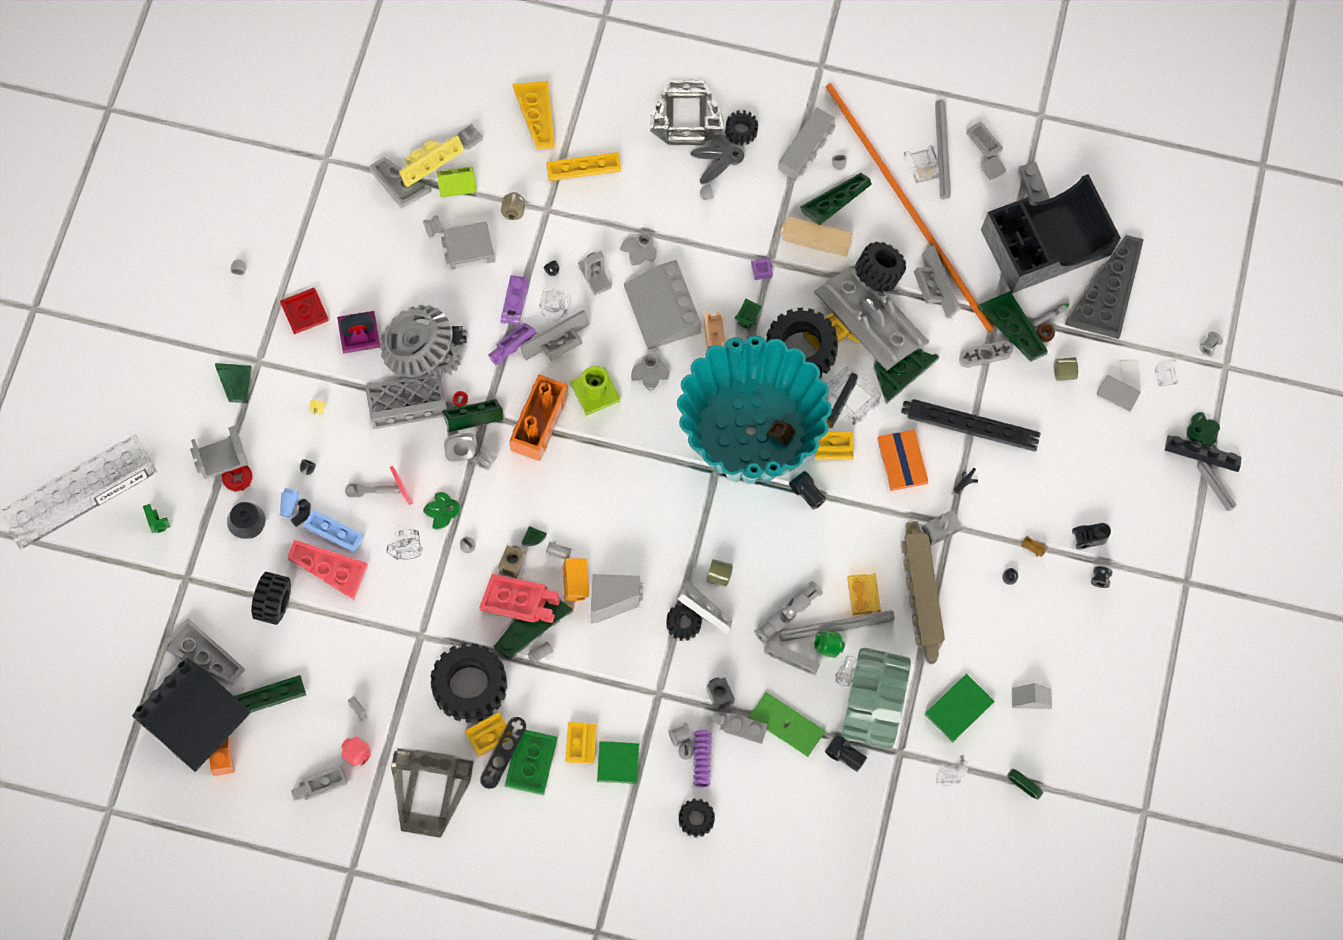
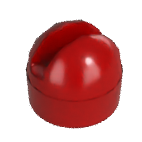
(464, 400)

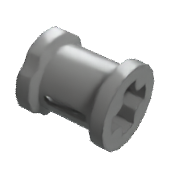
(1212, 342)
(680, 734)

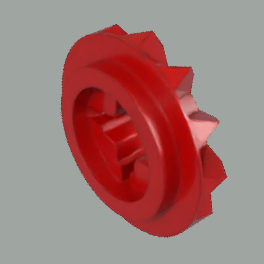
(246, 476)

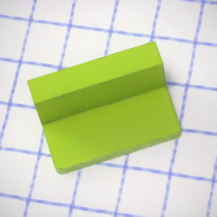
(456, 181)

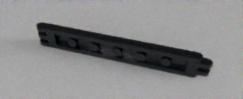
(971, 424)

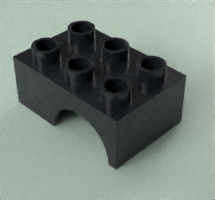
(1050, 235)

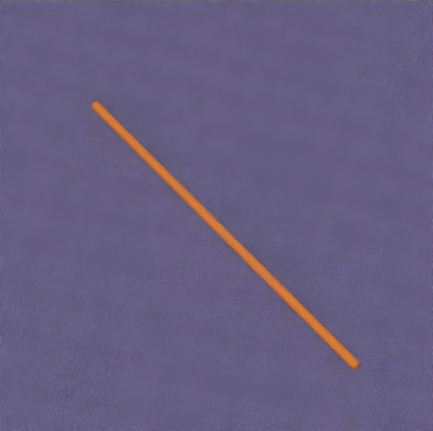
(909, 207)

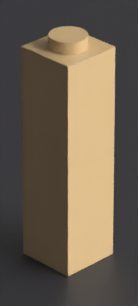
(816, 236)

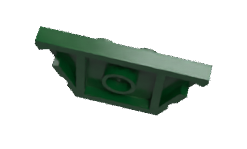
(903, 373)

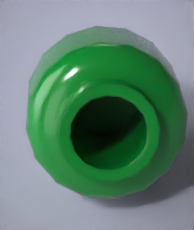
(829, 644)

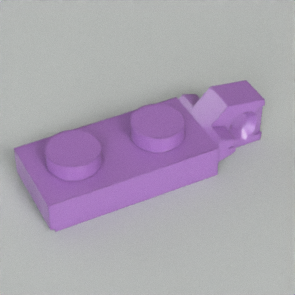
(511, 343)

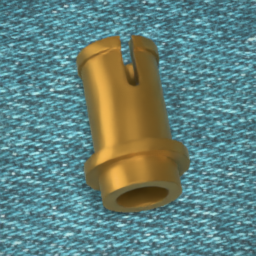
(1034, 546)

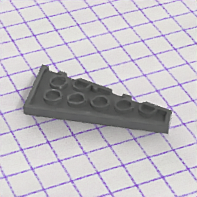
(1107, 299)

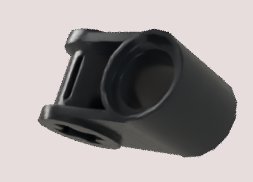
(1087, 536)

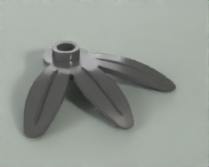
(723, 153)

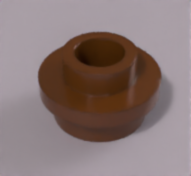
(1045, 328)

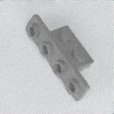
(935, 283)
(557, 339)

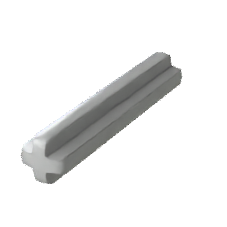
(1217, 486)

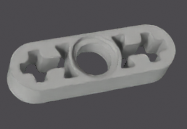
(989, 347)
(791, 658)

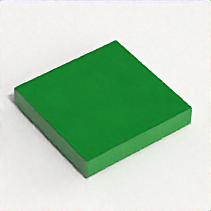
(618, 762)

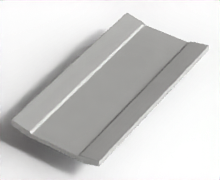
(871, 318)

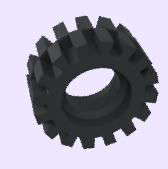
(743, 118)
(683, 633)
(696, 805)

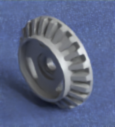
(428, 352)

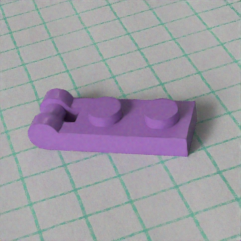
(514, 299)

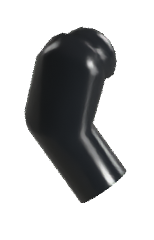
(304, 512)

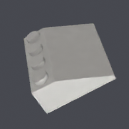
(663, 305)

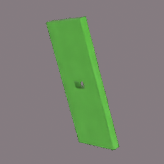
(799, 734)

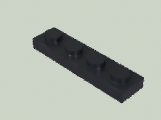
(1203, 453)

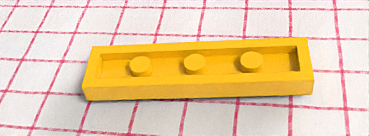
(583, 166)

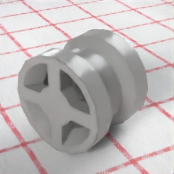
(433, 226)
(485, 458)

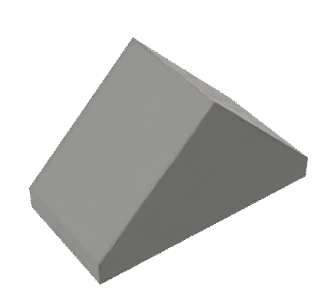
(1032, 697)

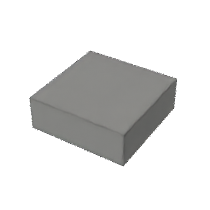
(993, 167)
(357, 708)

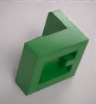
(155, 524)

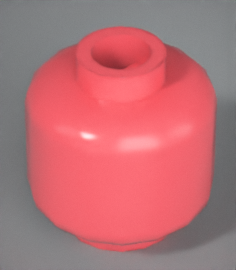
(355, 751)

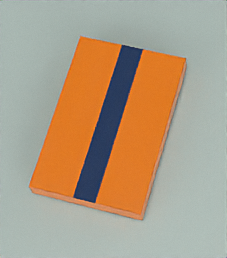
(902, 460)

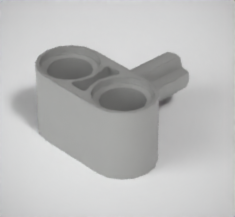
(942, 527)

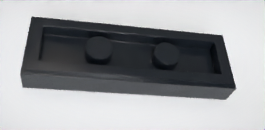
(842, 399)

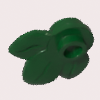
(1203, 429)

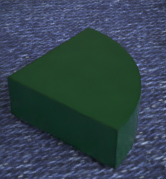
(533, 537)

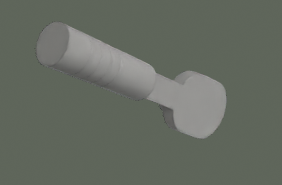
(358, 490)

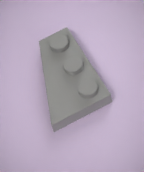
(390, 178)
(704, 607)

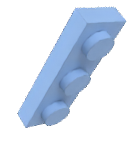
(333, 531)

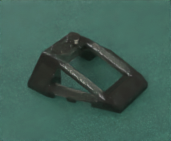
(709, 125)
(433, 762)

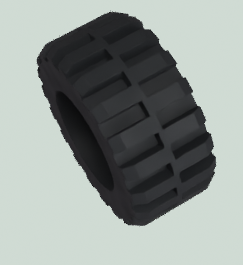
(808, 321)
(462, 658)

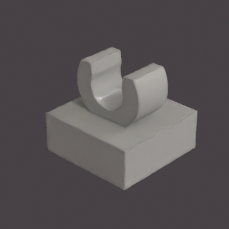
(470, 136)

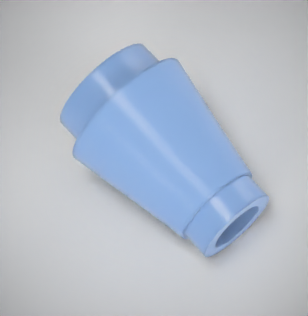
(289, 500)

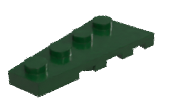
(832, 201)
(1013, 323)
(524, 632)

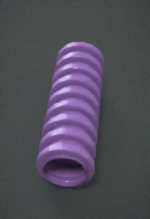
(702, 758)

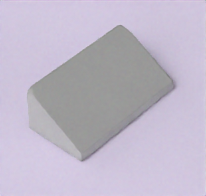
(1118, 393)

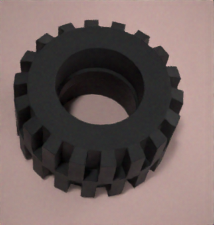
(880, 266)
(271, 598)

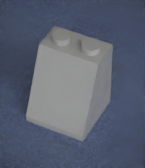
(614, 595)

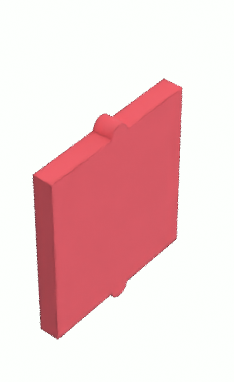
(401, 485)

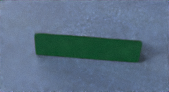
(473, 415)

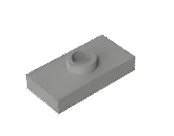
(984, 140)

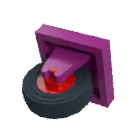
(358, 332)

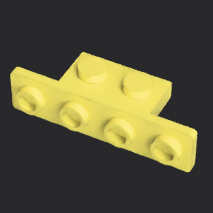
(428, 158)

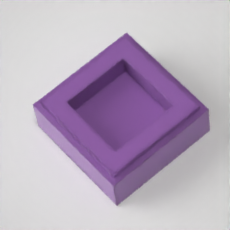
(762, 269)

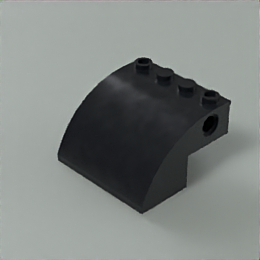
(191, 714)

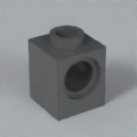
(720, 701)

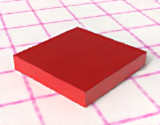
(304, 310)

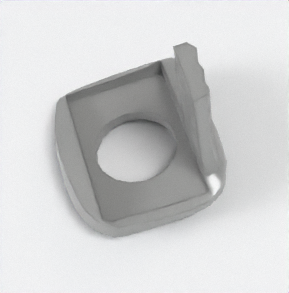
(454, 438)

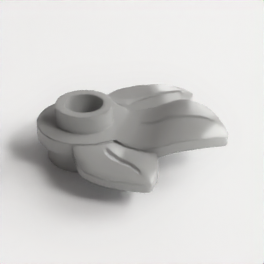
(639, 251)
(650, 374)

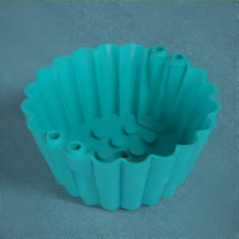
(753, 387)

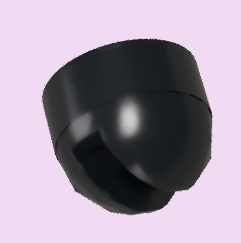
(552, 268)
(307, 466)
(1006, 576)

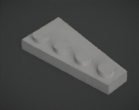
(199, 647)

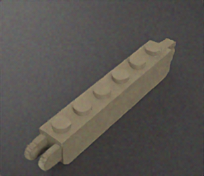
(923, 591)

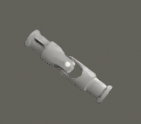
(796, 604)

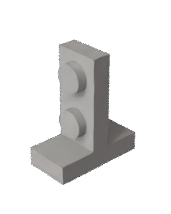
(594, 272)

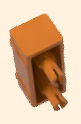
(539, 417)

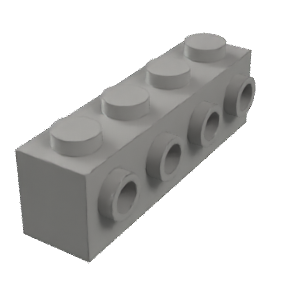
(806, 144)

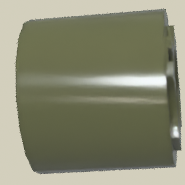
(1066, 369)
(719, 572)

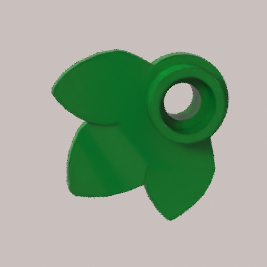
(439, 510)

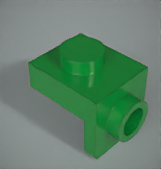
(748, 313)

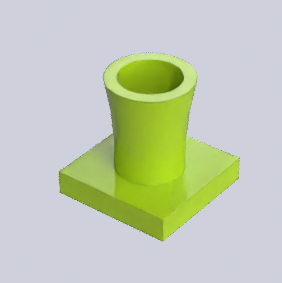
(594, 390)

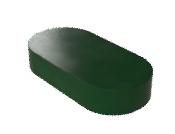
(1025, 784)

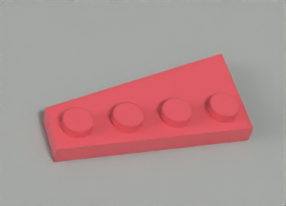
(332, 568)

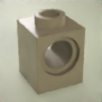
(512, 569)

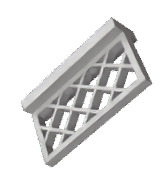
(408, 412)

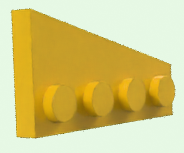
(536, 109)

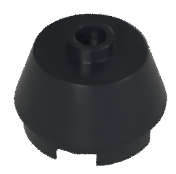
(246, 520)

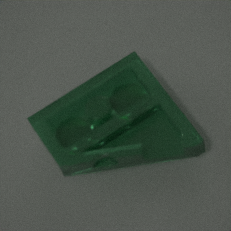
(235, 381)

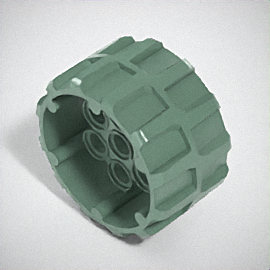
(876, 698)

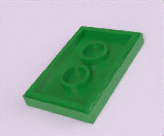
(959, 708)
(531, 762)

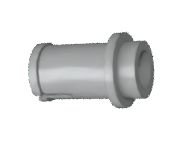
(558, 550)
(540, 652)

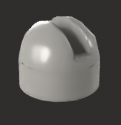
(839, 161)
(706, 192)
(238, 267)
(464, 547)
(681, 751)

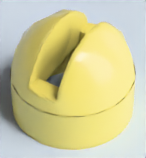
(317, 406)

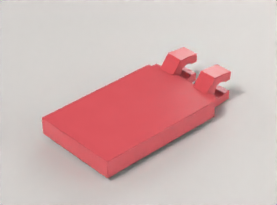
(518, 599)

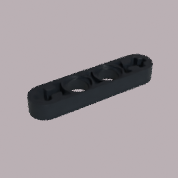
(500, 751)

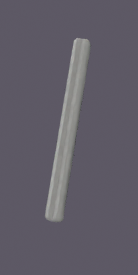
(942, 149)
(837, 625)

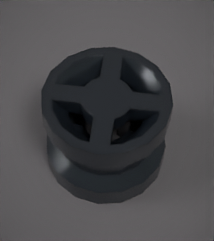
(1101, 577)

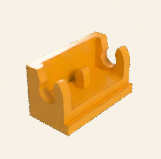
(575, 579)

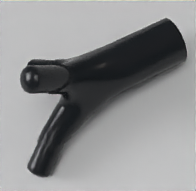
(966, 480)

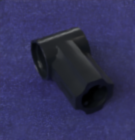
(804, 486)
(840, 750)

